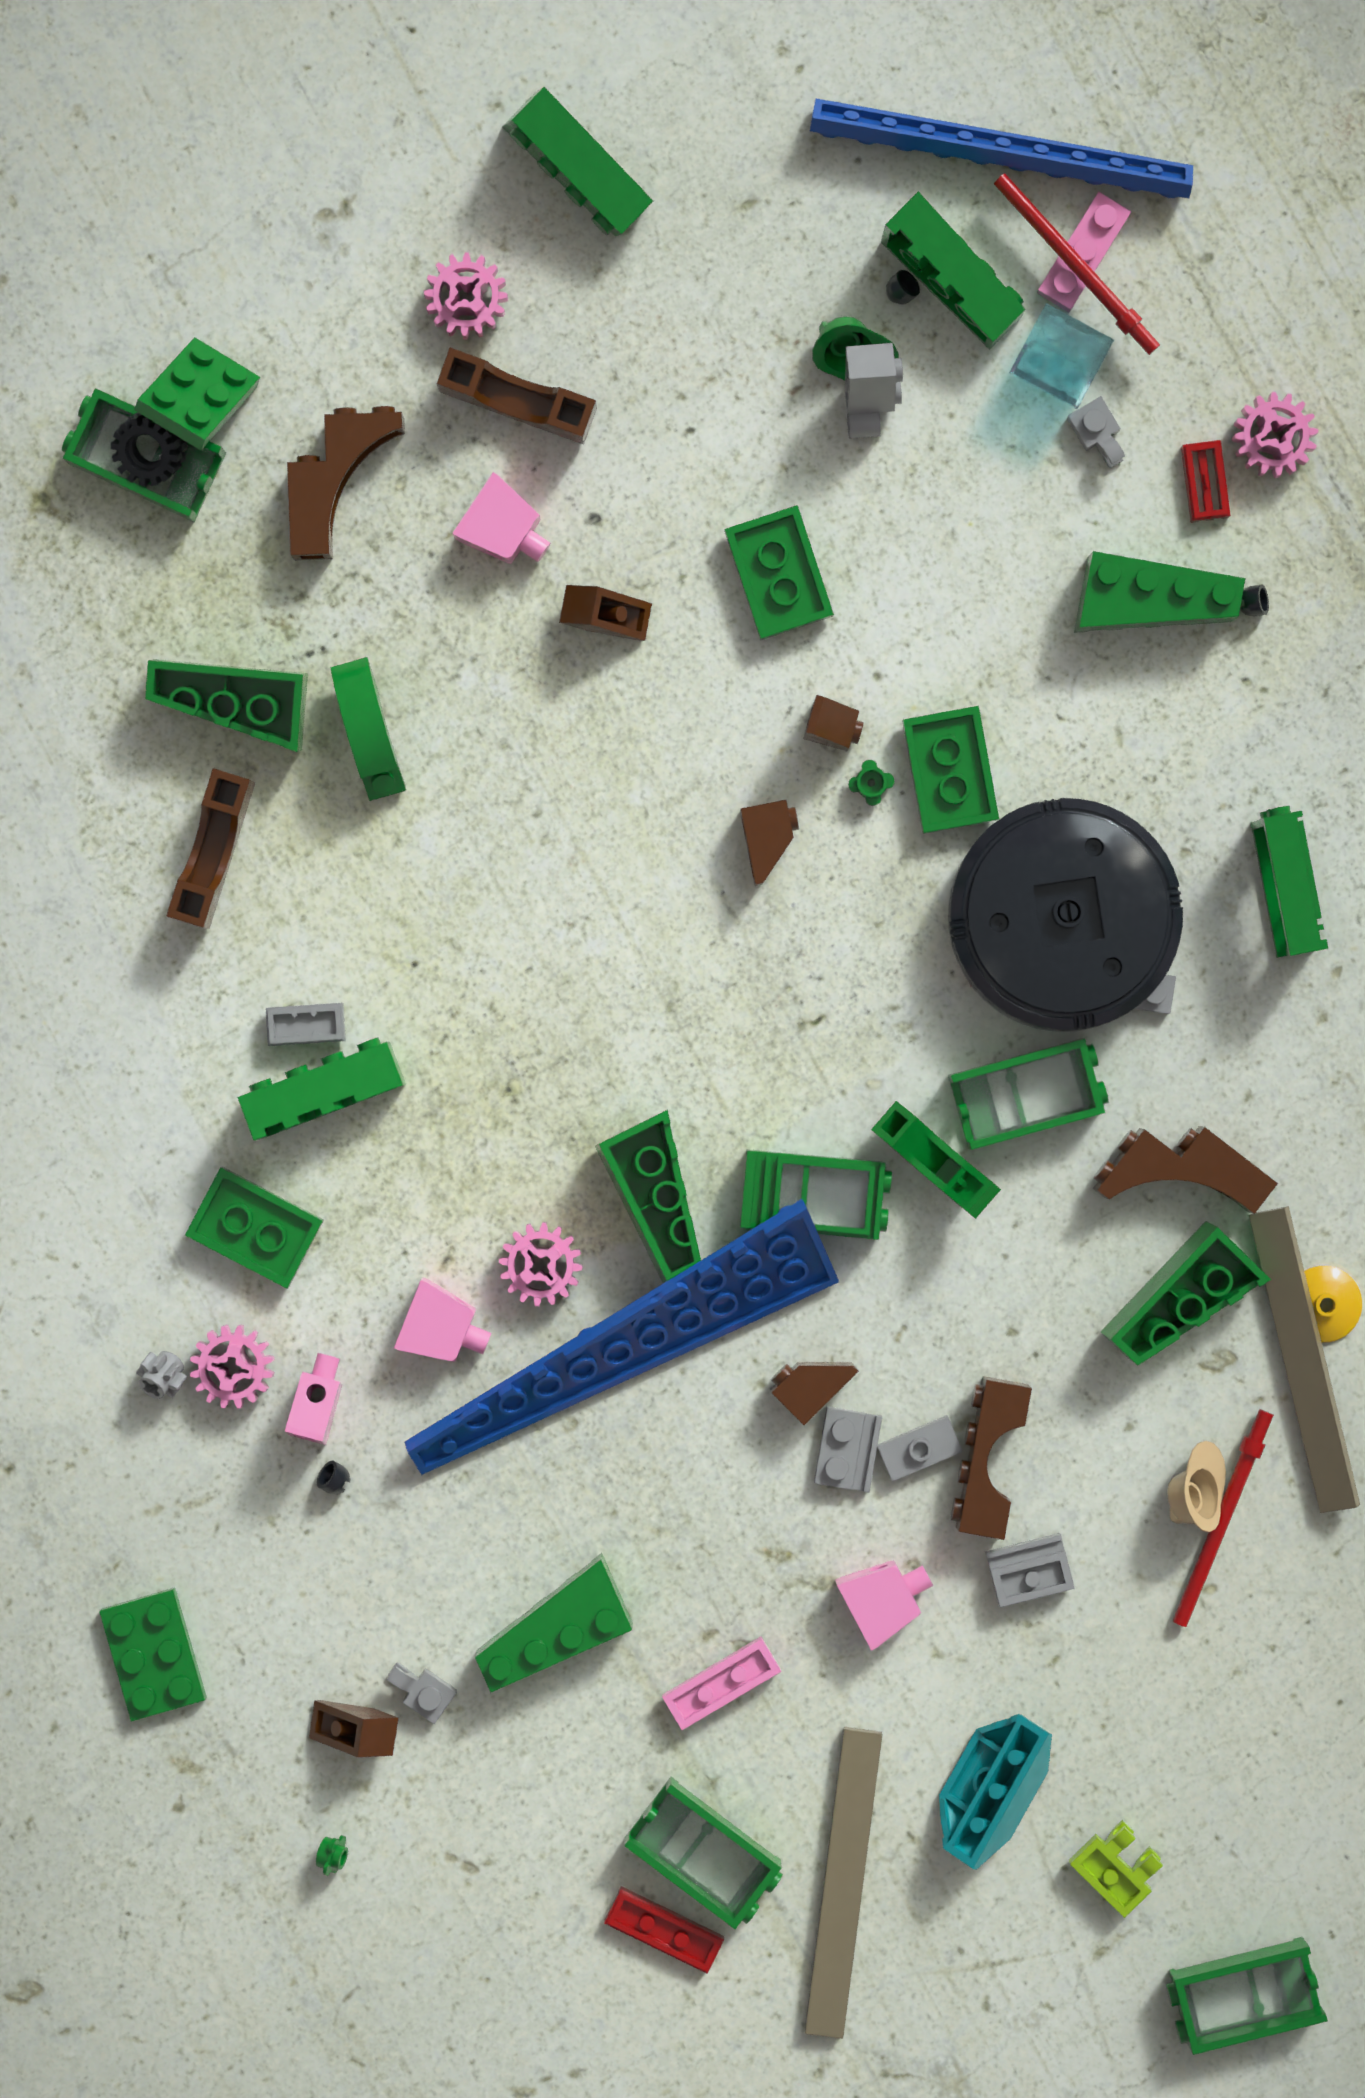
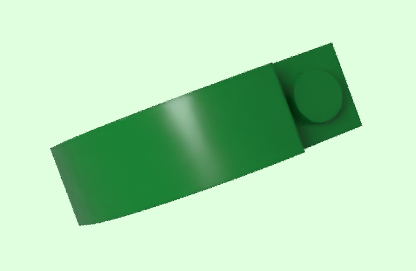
(367, 728)
(935, 1160)

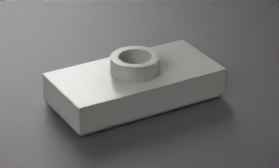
(305, 1024)
(919, 1448)

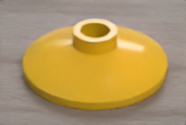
(1346, 1299)

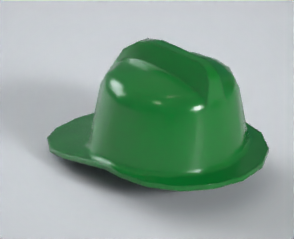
(835, 336)

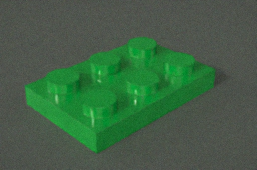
(197, 393)
(779, 572)
(950, 769)
(254, 1227)
(153, 1654)

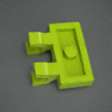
(1110, 1874)

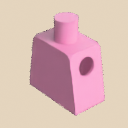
(501, 524)
(440, 1325)
(311, 1419)
(883, 1599)

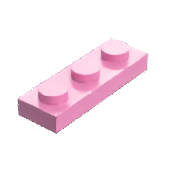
(1091, 242)
(721, 1683)

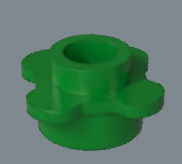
(860, 782)
(332, 1854)

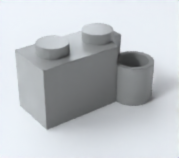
(871, 387)

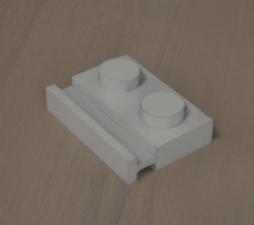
(848, 1449)
(1029, 1570)

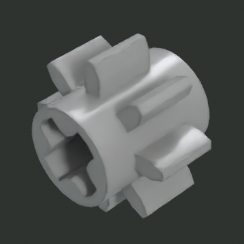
(161, 1374)

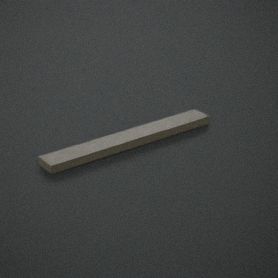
(1304, 1360)
(843, 1882)

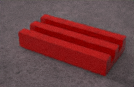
(1209, 513)

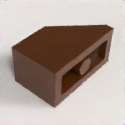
(605, 612)
(833, 724)
(767, 835)
(810, 1385)
(353, 1729)

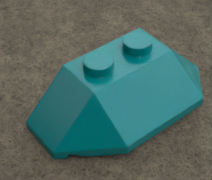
(993, 1787)

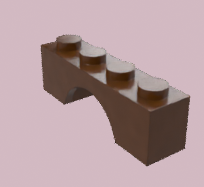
(530, 403)
(213, 848)
(1000, 1408)

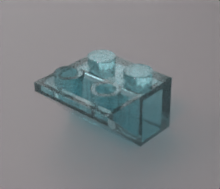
(1061, 356)

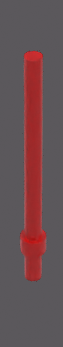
(1127, 320)
(1251, 1448)

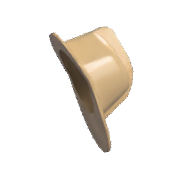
(1198, 1491)

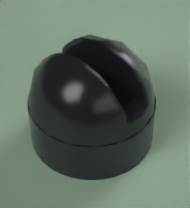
(902, 287)
(1255, 601)
(333, 1477)

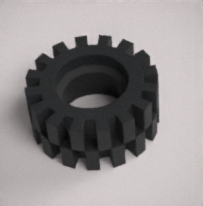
(135, 463)

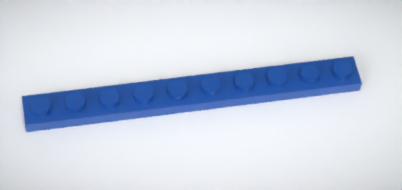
(1002, 148)

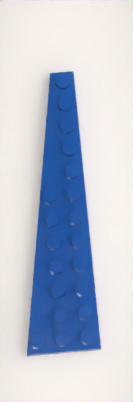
(721, 1293)

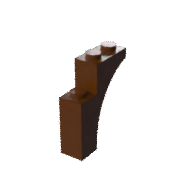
(318, 484)
(1201, 1160)

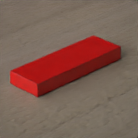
(664, 1929)

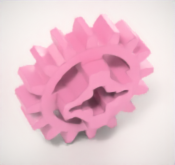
(454, 307)
(1282, 448)
(527, 1275)
(228, 1383)

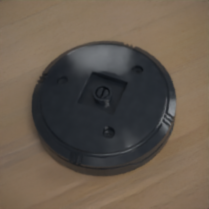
(1065, 915)

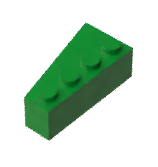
(577, 163)
(952, 271)
(1150, 594)
(239, 698)
(321, 1090)
(651, 1187)
(1183, 1294)
(559, 1626)

